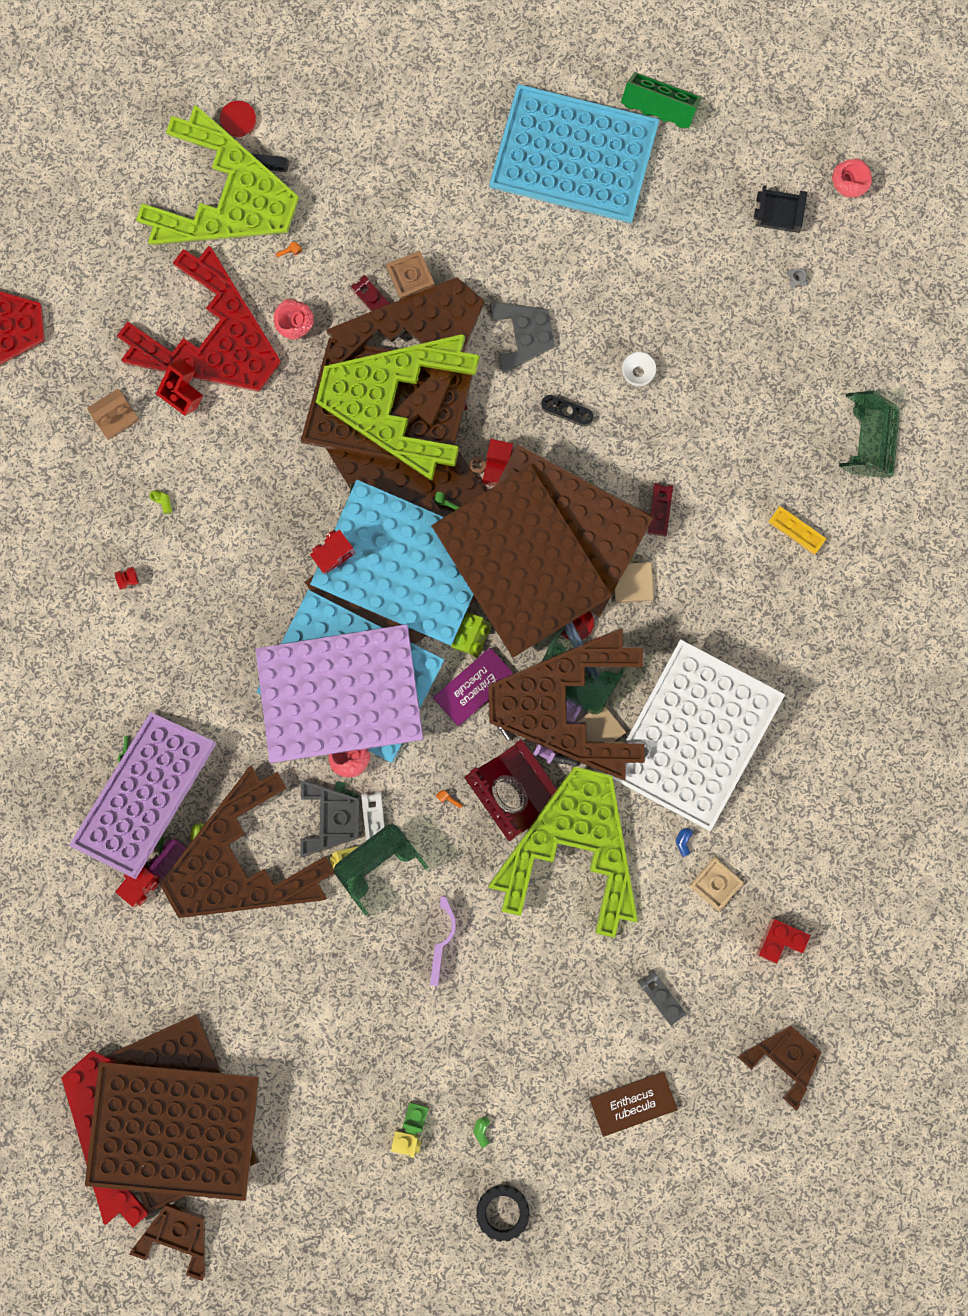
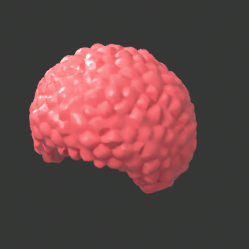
(852, 178)
(293, 319)
(349, 763)

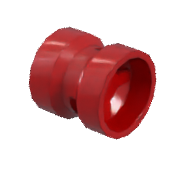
(122, 578)

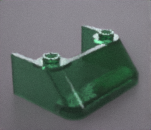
(877, 435)
(595, 693)
(370, 855)

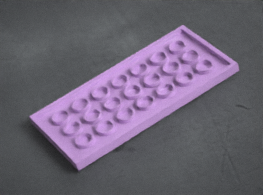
(142, 795)

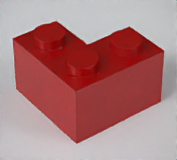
(176, 388)
(497, 459)
(333, 552)
(135, 890)
(778, 936)

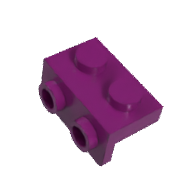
(164, 862)

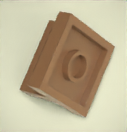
(410, 275)
(113, 414)

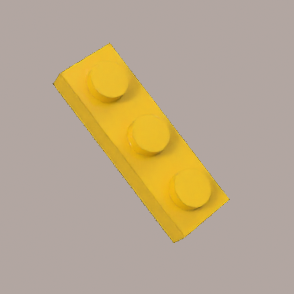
(797, 530)

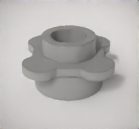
(801, 273)

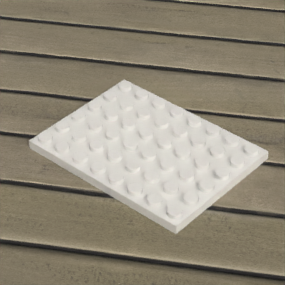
(699, 733)

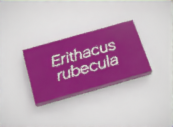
(470, 688)

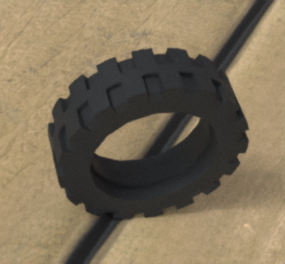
(487, 1228)

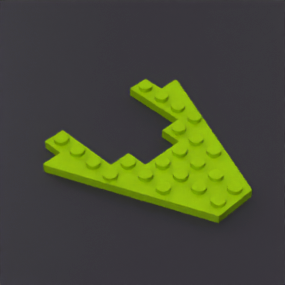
(251, 201)
(365, 389)
(580, 816)

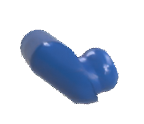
(682, 839)

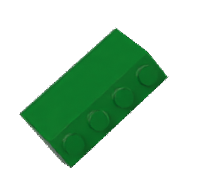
(660, 100)

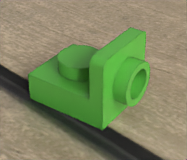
(415, 1118)

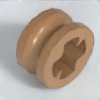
(477, 459)

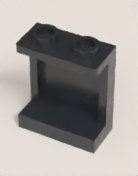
(780, 210)

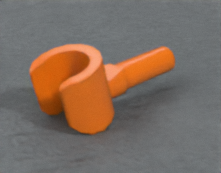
(293, 246)
(443, 795)

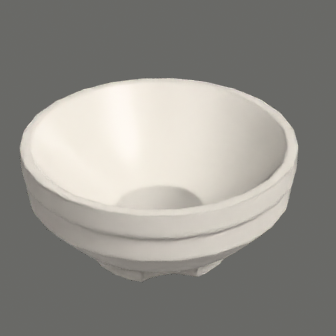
(640, 360)

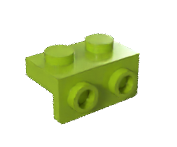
(471, 635)

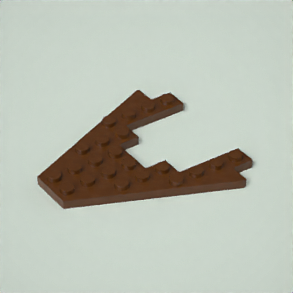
(427, 316)
(535, 703)
(210, 877)

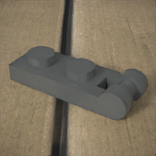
(662, 998)

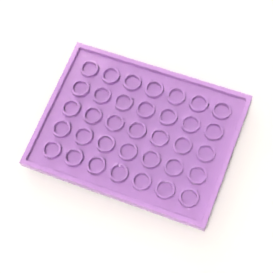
(339, 694)

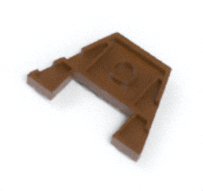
(790, 1053)
(177, 1230)

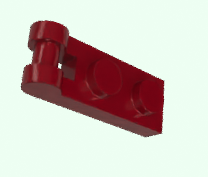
(372, 297)
(660, 510)

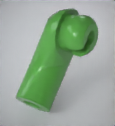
(479, 1131)

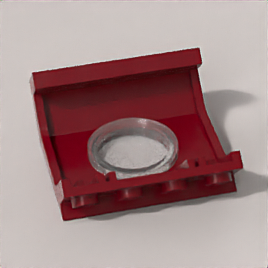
(512, 789)

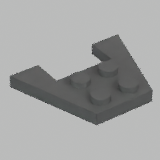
(531, 332)
(337, 819)

